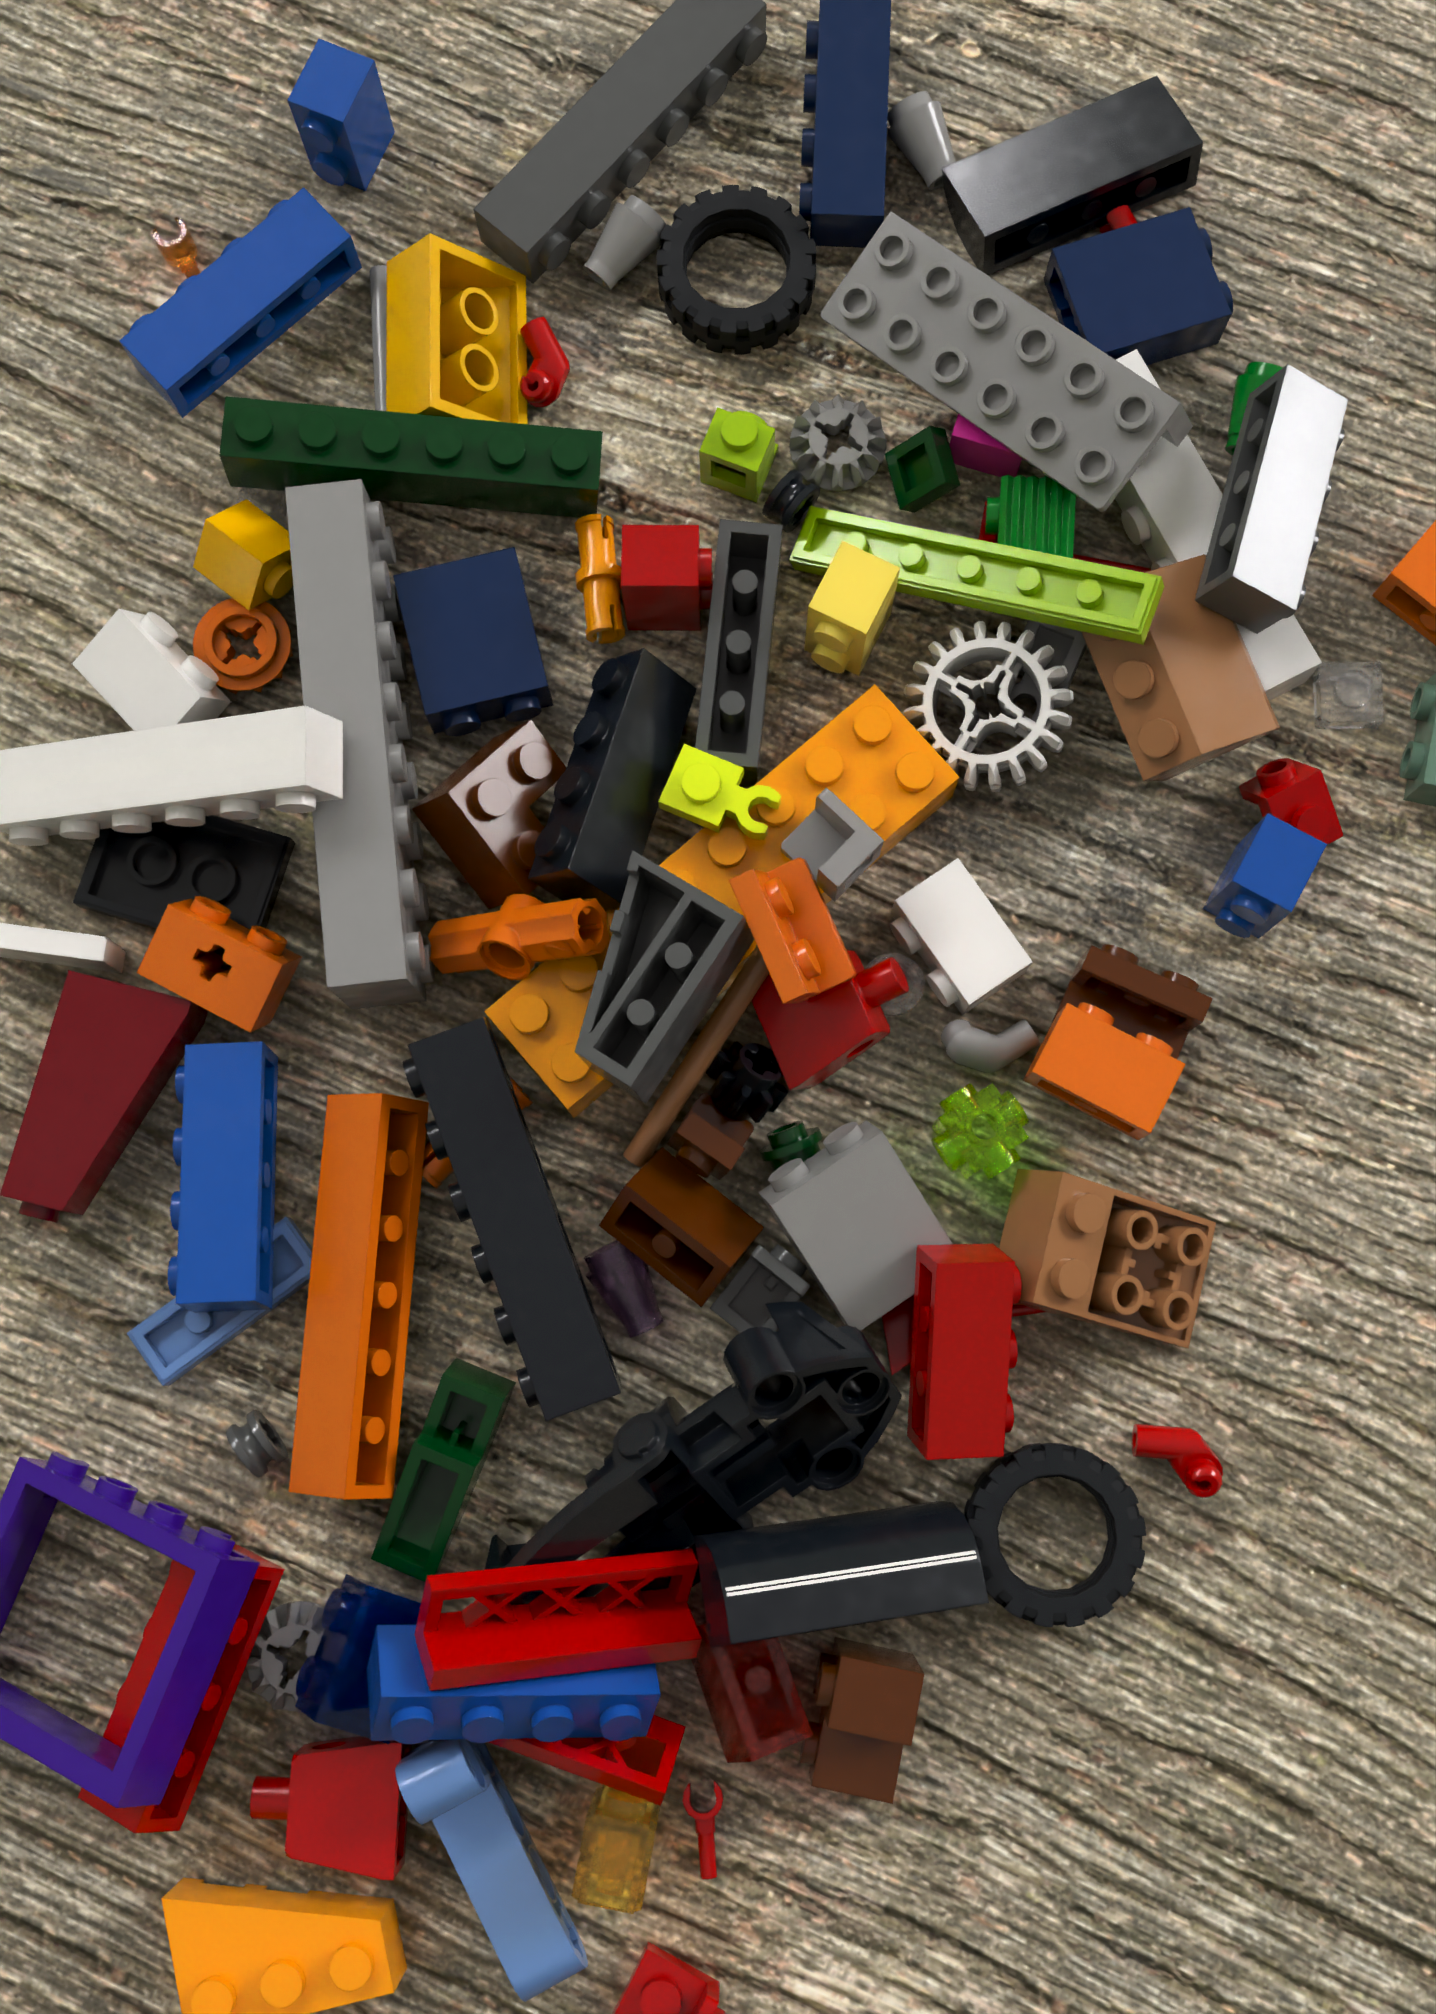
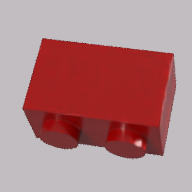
(665, 577)

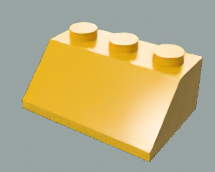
(454, 334)

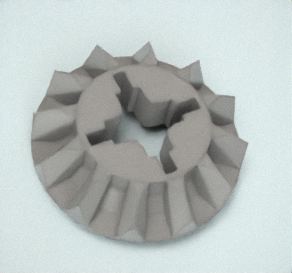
(846, 466)
(267, 1667)

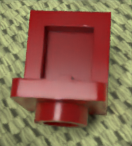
(1296, 796)

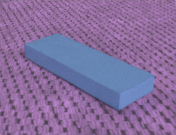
(180, 1339)

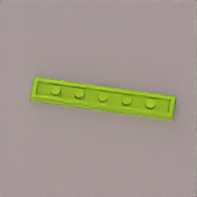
(990, 574)

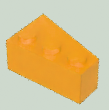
(279, 1948)

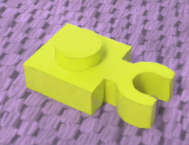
(709, 790)

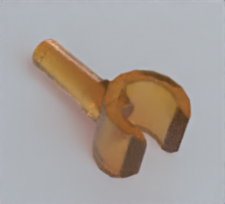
(180, 251)

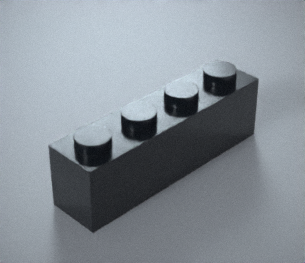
(612, 779)

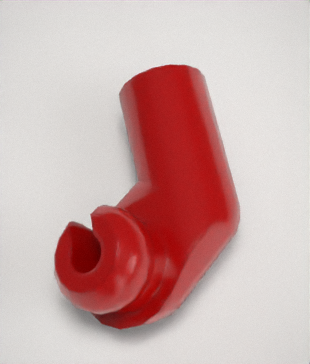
(549, 367)
(1185, 1452)

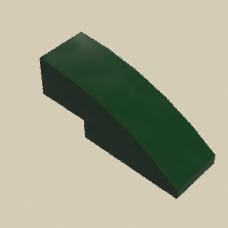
(442, 1469)

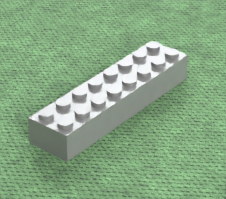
(352, 674)

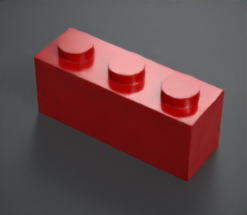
(962, 1350)

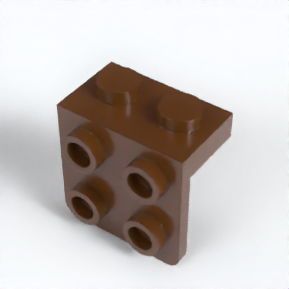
(1136, 997)

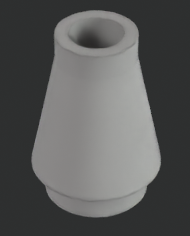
(922, 136)
(625, 242)

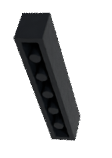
(514, 1218)

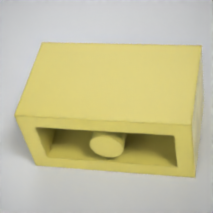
(850, 609)

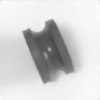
(256, 1443)

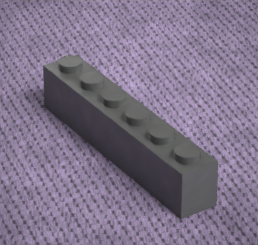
(618, 130)

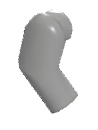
(984, 1050)

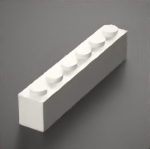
(1172, 512)
(171, 775)

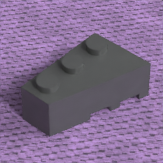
(659, 976)

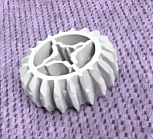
(1002, 678)

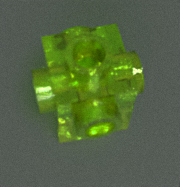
(962, 1148)

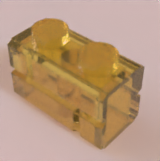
(615, 1851)

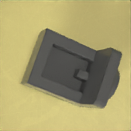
(761, 1281)

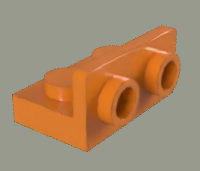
(793, 930)

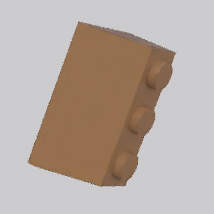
(1187, 687)

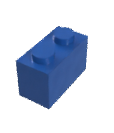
(341, 115)
(1263, 878)

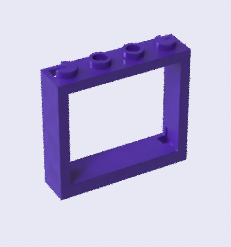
(163, 1722)

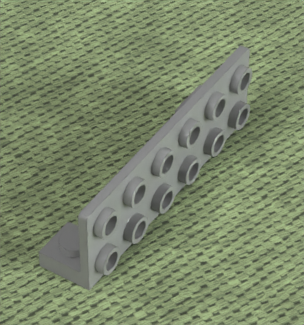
(1002, 363)

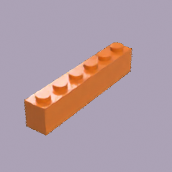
(359, 1297)

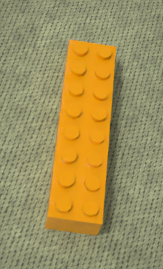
(862, 756)

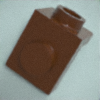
(709, 1140)

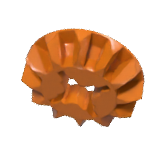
(271, 641)

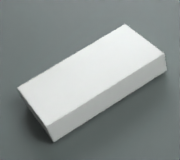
(60, 948)

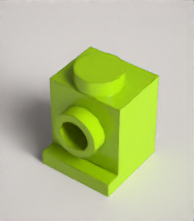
(741, 443)

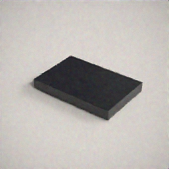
(222, 860)

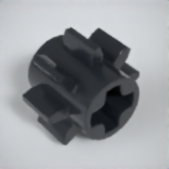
(746, 1082)

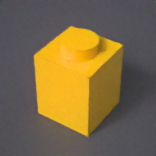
(245, 554)

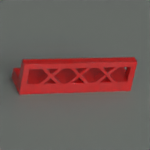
(557, 1630)
(631, 1766)

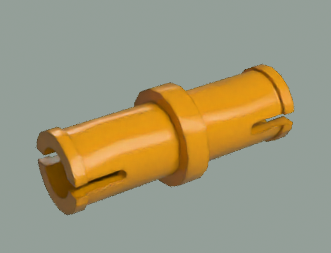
(599, 579)

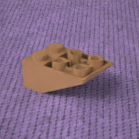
(1106, 1255)

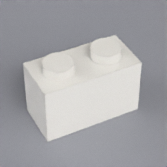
(148, 674)
(958, 938)

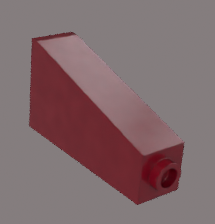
(93, 1089)

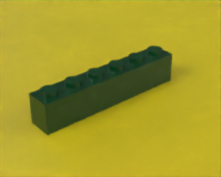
(412, 456)

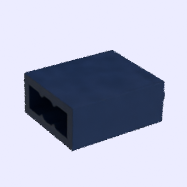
(1142, 289)
(473, 642)

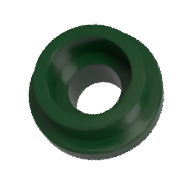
(791, 1142)

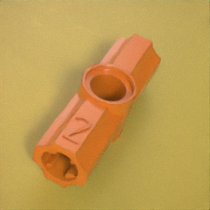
(519, 936)

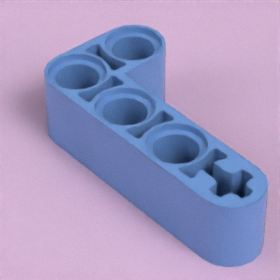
(495, 1860)

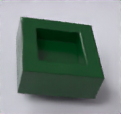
(922, 469)

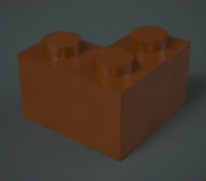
(485, 813)
(864, 1718)

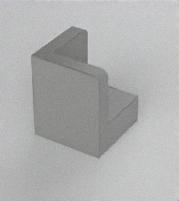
(833, 844)

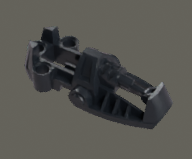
(709, 1467)

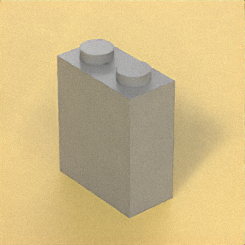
(855, 1221)

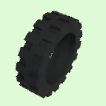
(743, 213)
(1123, 1523)

